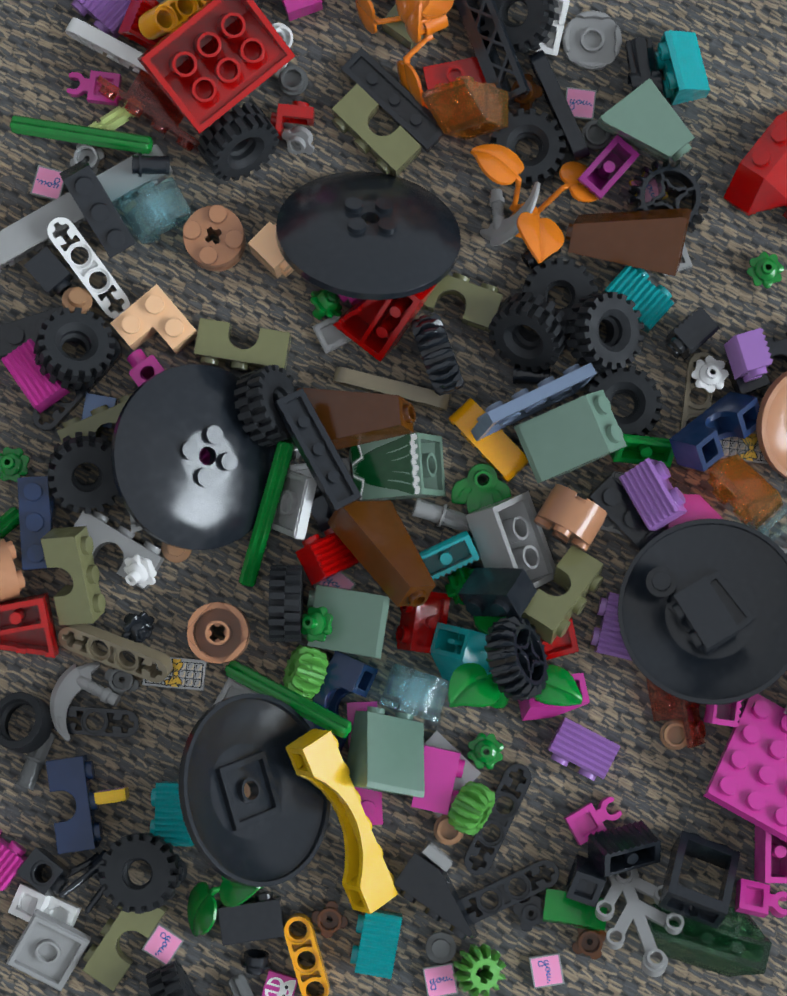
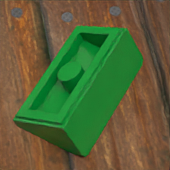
(644, 447)

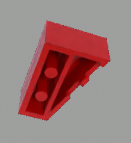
(381, 323)
(28, 626)

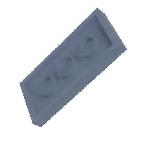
(528, 403)

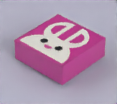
(279, 984)

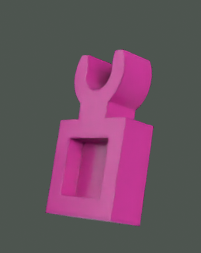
(89, 87)
(589, 820)
(756, 900)

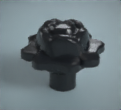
(138, 627)

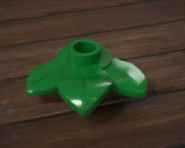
(477, 494)

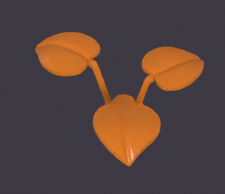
(416, 25)
(539, 234)

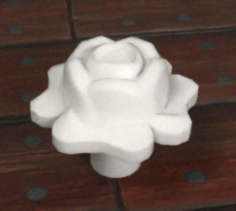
(709, 374)
(139, 571)

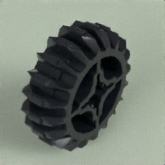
(693, 189)
(437, 354)
(516, 658)

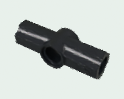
(642, 63)

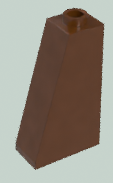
(632, 238)
(361, 416)
(384, 549)

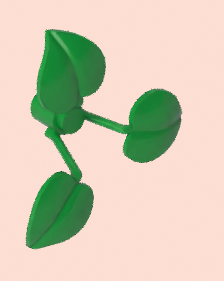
(475, 688)
(203, 906)

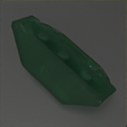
(729, 950)

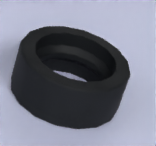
(41, 728)

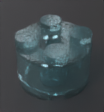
(156, 210)
(415, 692)

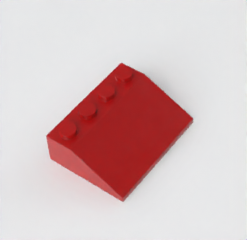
(216, 59)

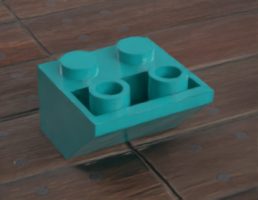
(682, 67)
(457, 646)

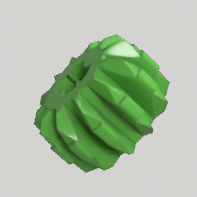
(306, 671)
(471, 808)
(470, 978)

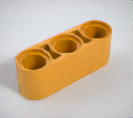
(167, 16)
(495, 448)
(303, 943)

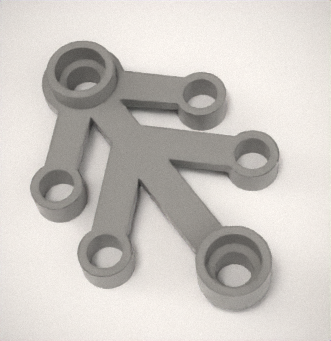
(638, 912)

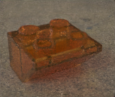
(468, 107)
(744, 490)

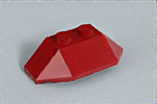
(762, 173)

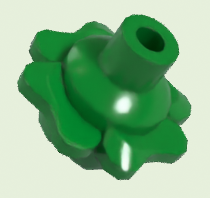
(765, 270)
(325, 304)
(13, 464)
(316, 624)
(485, 751)

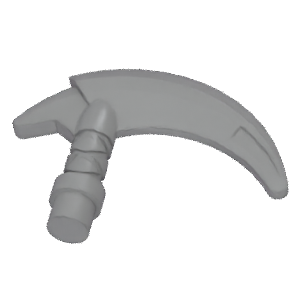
(502, 229)
(68, 686)

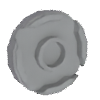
(592, 50)

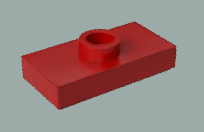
(449, 71)

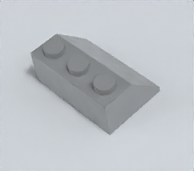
(512, 539)

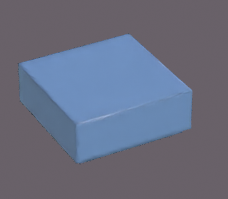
(94, 401)

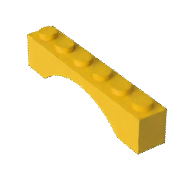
(365, 871)

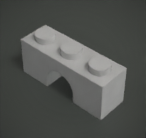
(105, 534)

